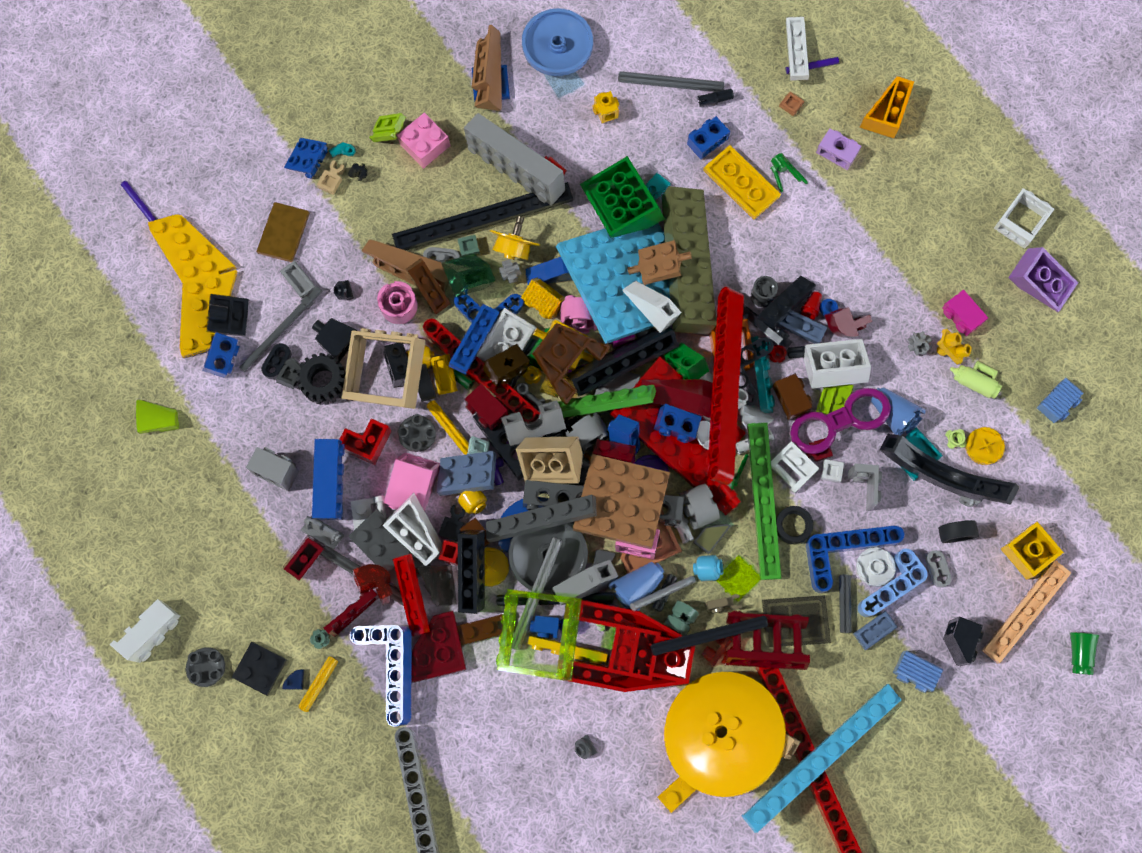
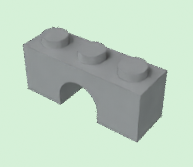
(549, 421)

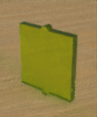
(738, 578)

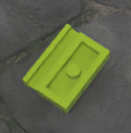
(387, 127)
(833, 398)

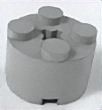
(588, 431)
(699, 506)

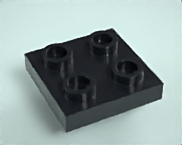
(227, 315)

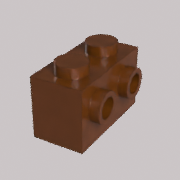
(792, 396)

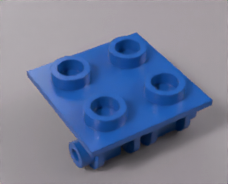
(306, 156)

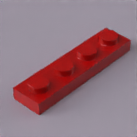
(411, 594)

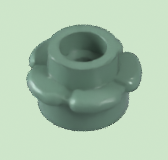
(319, 644)

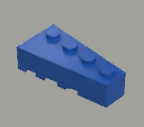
(327, 479)

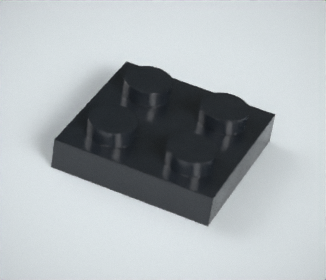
(259, 668)

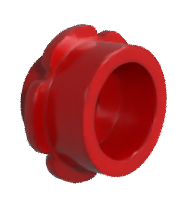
(782, 353)

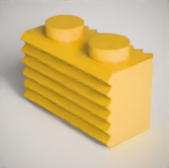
(543, 298)

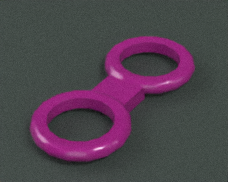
(840, 420)

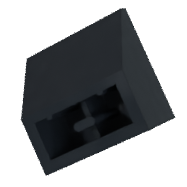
(961, 640)

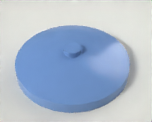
(557, 42)

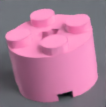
(394, 293)
(576, 315)

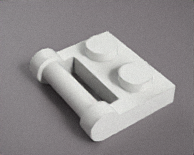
(797, 462)
(362, 509)

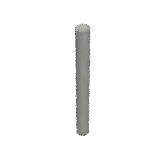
(662, 593)

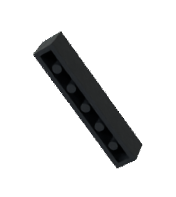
(622, 360)

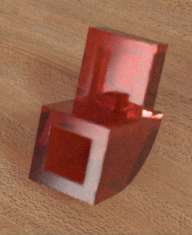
(373, 577)

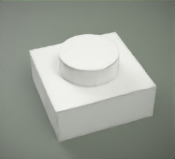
(832, 471)

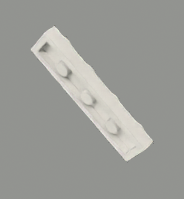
(797, 48)

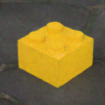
(1031, 550)

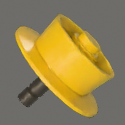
(513, 244)

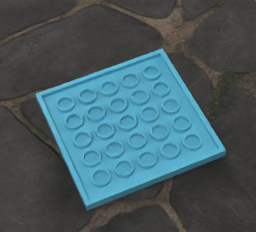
(601, 273)

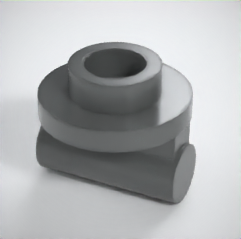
(584, 747)

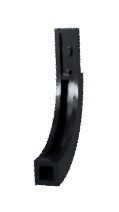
(944, 476)

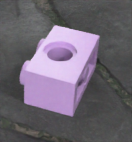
(842, 158)

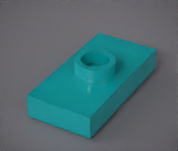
(657, 186)

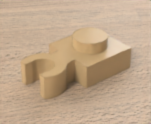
(331, 180)

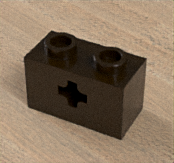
(506, 365)

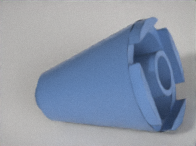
(903, 413)
(637, 584)

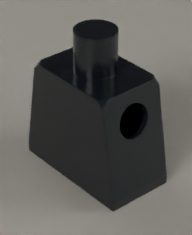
(333, 337)

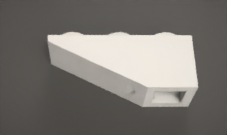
(653, 305)

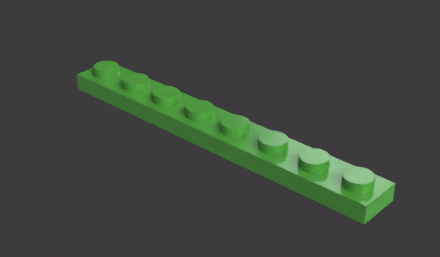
(763, 501)

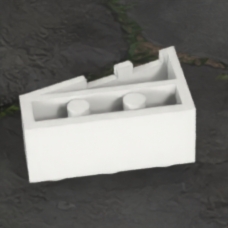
(147, 632)

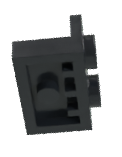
(396, 362)

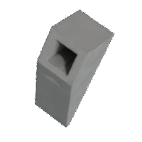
(588, 581)

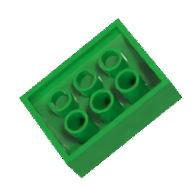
(622, 199)

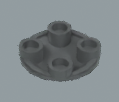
(416, 433)
(205, 667)

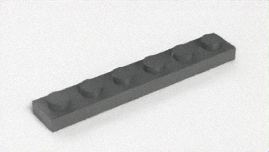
(541, 518)

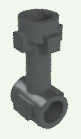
(522, 389)

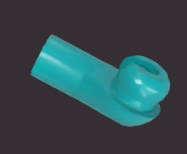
(342, 148)

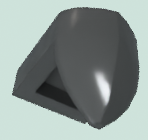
(288, 373)

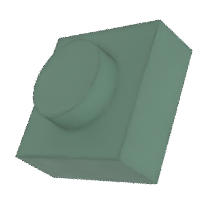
(468, 245)

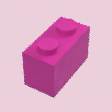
(964, 313)

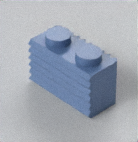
(1060, 400)
(917, 671)

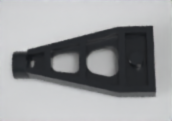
(777, 335)

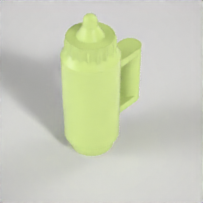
(977, 381)

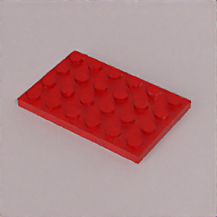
(686, 459)

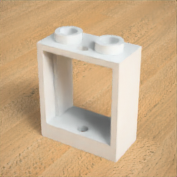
(1015, 232)

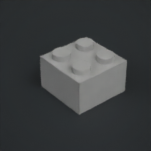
(272, 468)

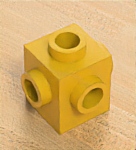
(606, 106)

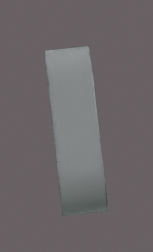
(942, 567)

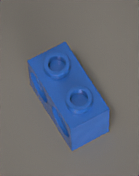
(710, 139)
(216, 353)
(678, 418)

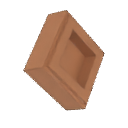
(791, 103)

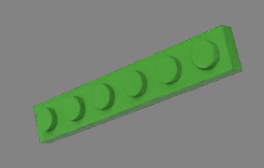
(608, 401)

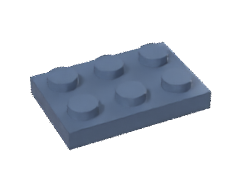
(466, 473)

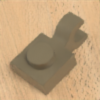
(719, 604)

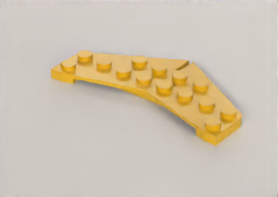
(199, 269)

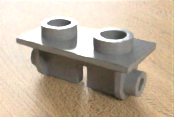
(322, 532)

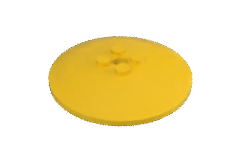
(752, 741)

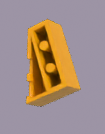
(889, 109)

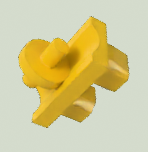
(951, 345)

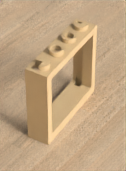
(355, 365)

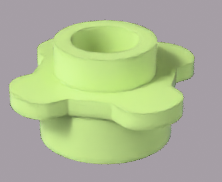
(960, 435)

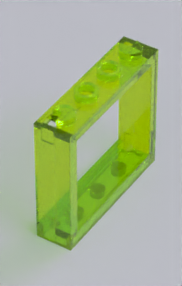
(568, 638)

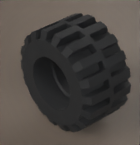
(311, 368)

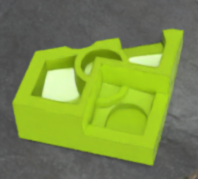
(154, 417)

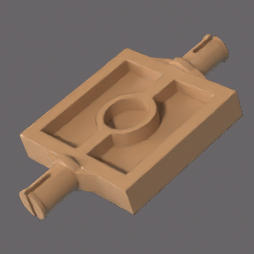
(659, 262)

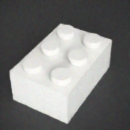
(837, 363)

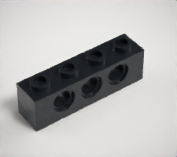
(504, 450)
(471, 571)

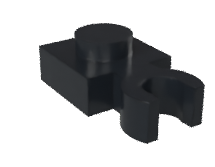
(452, 526)

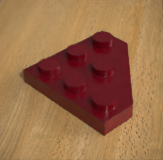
(438, 650)

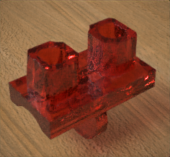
(713, 656)

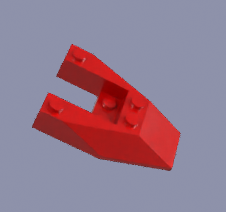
(631, 659)

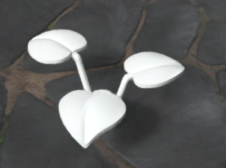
(749, 415)

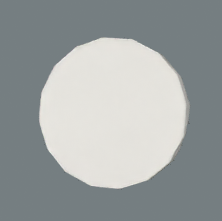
(870, 568)

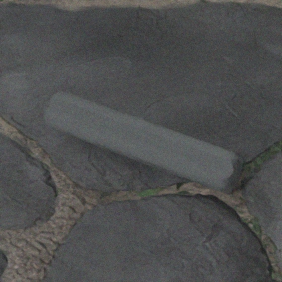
(845, 603)

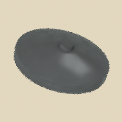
(530, 549)

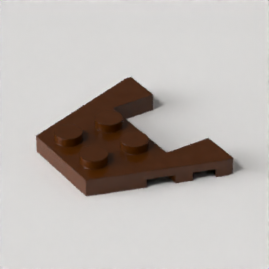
(560, 351)

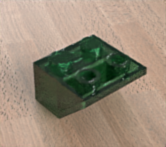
(468, 274)

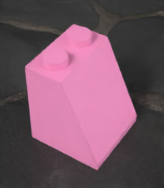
(410, 476)

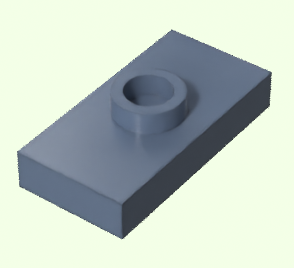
(875, 630)

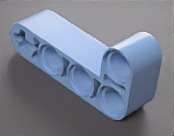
(890, 588)

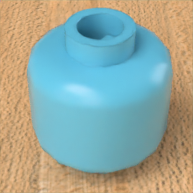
(708, 568)

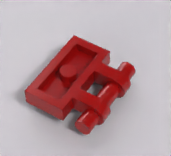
(723, 496)

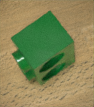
(687, 362)

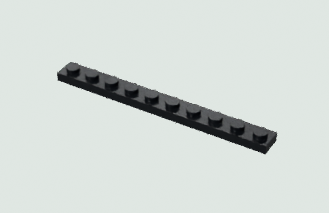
(475, 220)

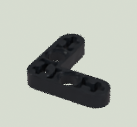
(743, 363)

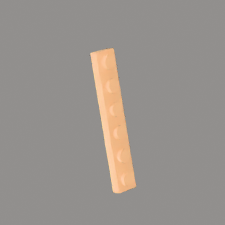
(1026, 611)

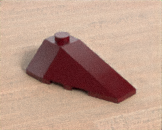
(685, 394)

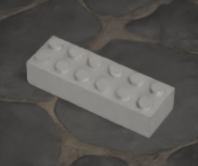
(514, 159)

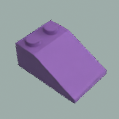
(1043, 278)

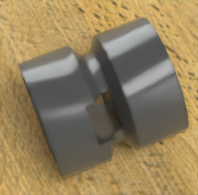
(764, 291)

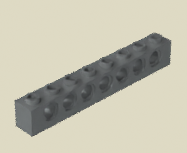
(533, 489)

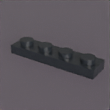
(786, 302)

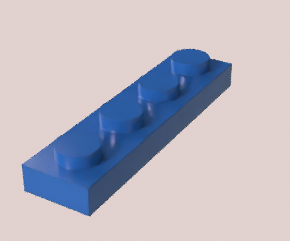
(474, 339)

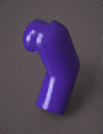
(498, 477)

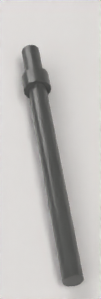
(307, 302)

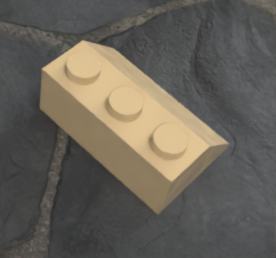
(551, 459)

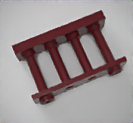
(773, 659)

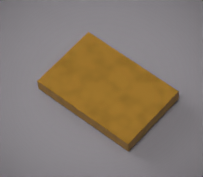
(283, 232)

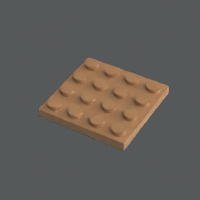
(626, 501)

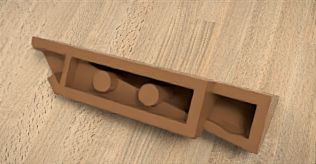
(488, 71)
(397, 260)

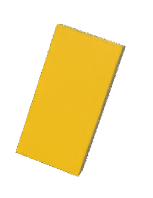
(443, 374)

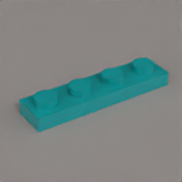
(764, 382)

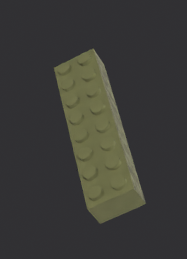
(693, 290)

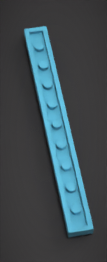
(820, 758)

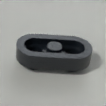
(274, 361)

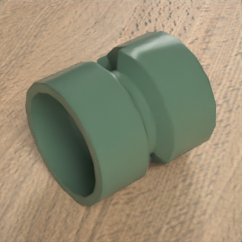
(676, 623)

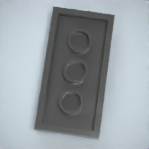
(381, 545)

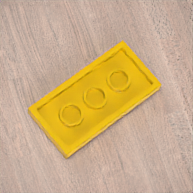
(741, 182)

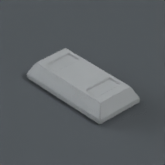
(298, 279)

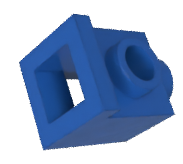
(545, 626)

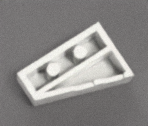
(414, 530)

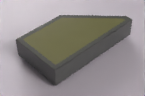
(710, 537)

